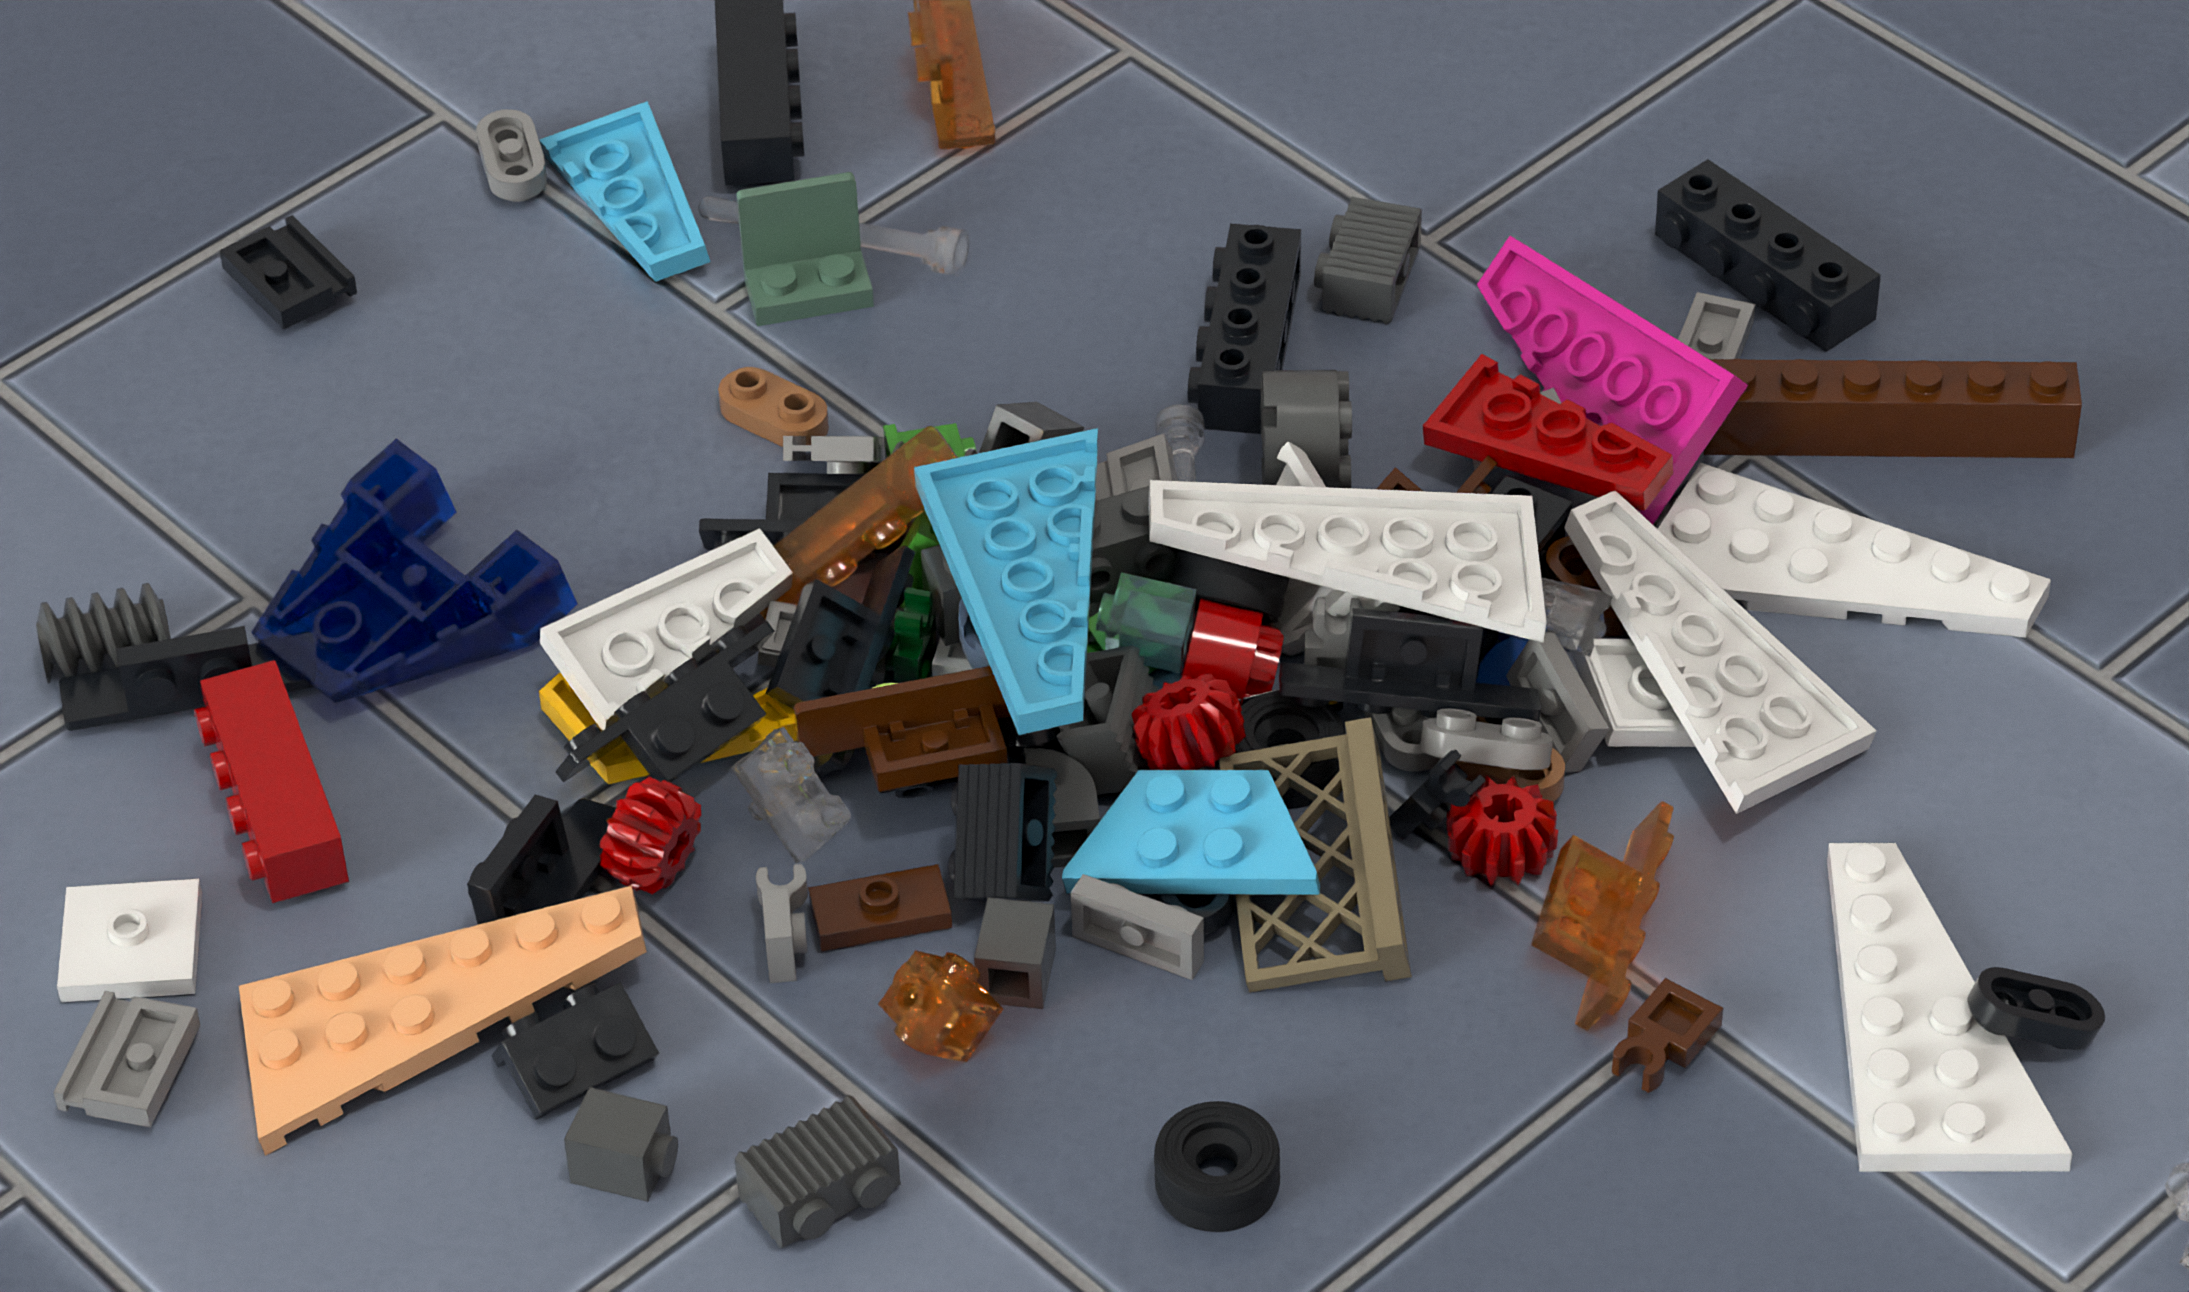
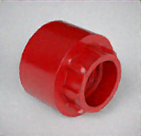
(1233, 648)

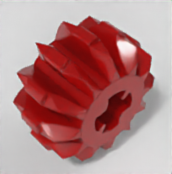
(1188, 724)
(1503, 831)
(650, 835)

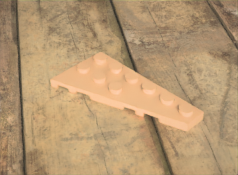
(406, 1007)

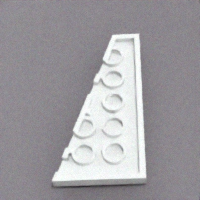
(1413, 549)
(1824, 561)
(1732, 683)
(1921, 1069)

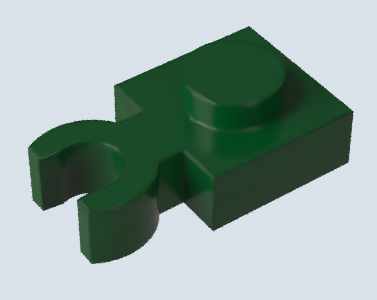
(915, 638)

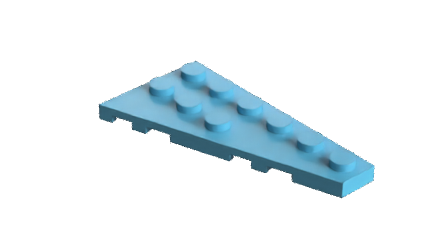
(1021, 557)

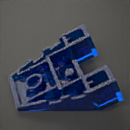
(389, 609)

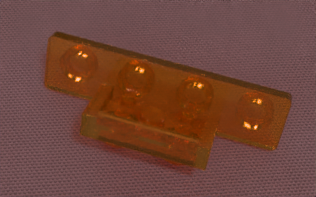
(953, 71)
(860, 518)
(1597, 911)

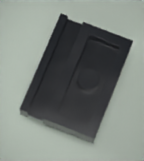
(287, 272)

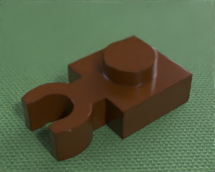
(1666, 1026)

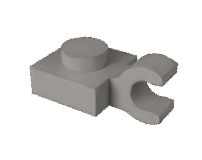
(783, 929)

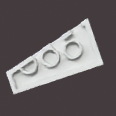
(662, 622)

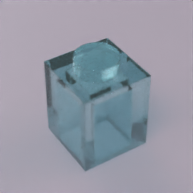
(1150, 617)

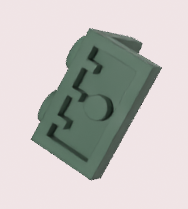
(803, 249)

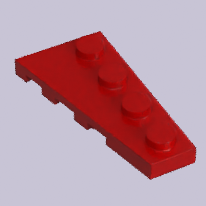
(1544, 438)

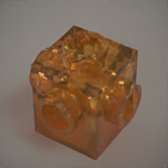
(940, 1005)

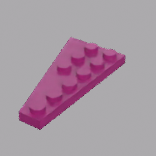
(1609, 359)

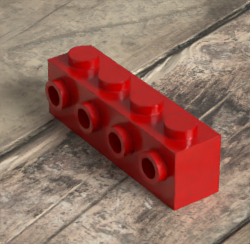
(272, 782)

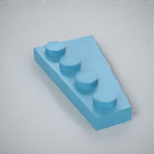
(632, 187)

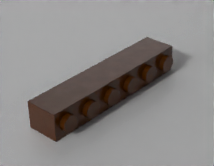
(1902, 409)

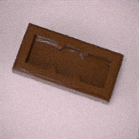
(880, 907)

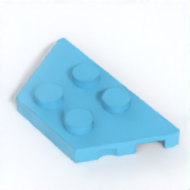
(1197, 837)

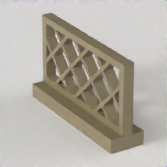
(1371, 865)

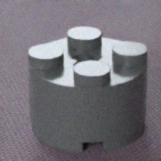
(1312, 414)

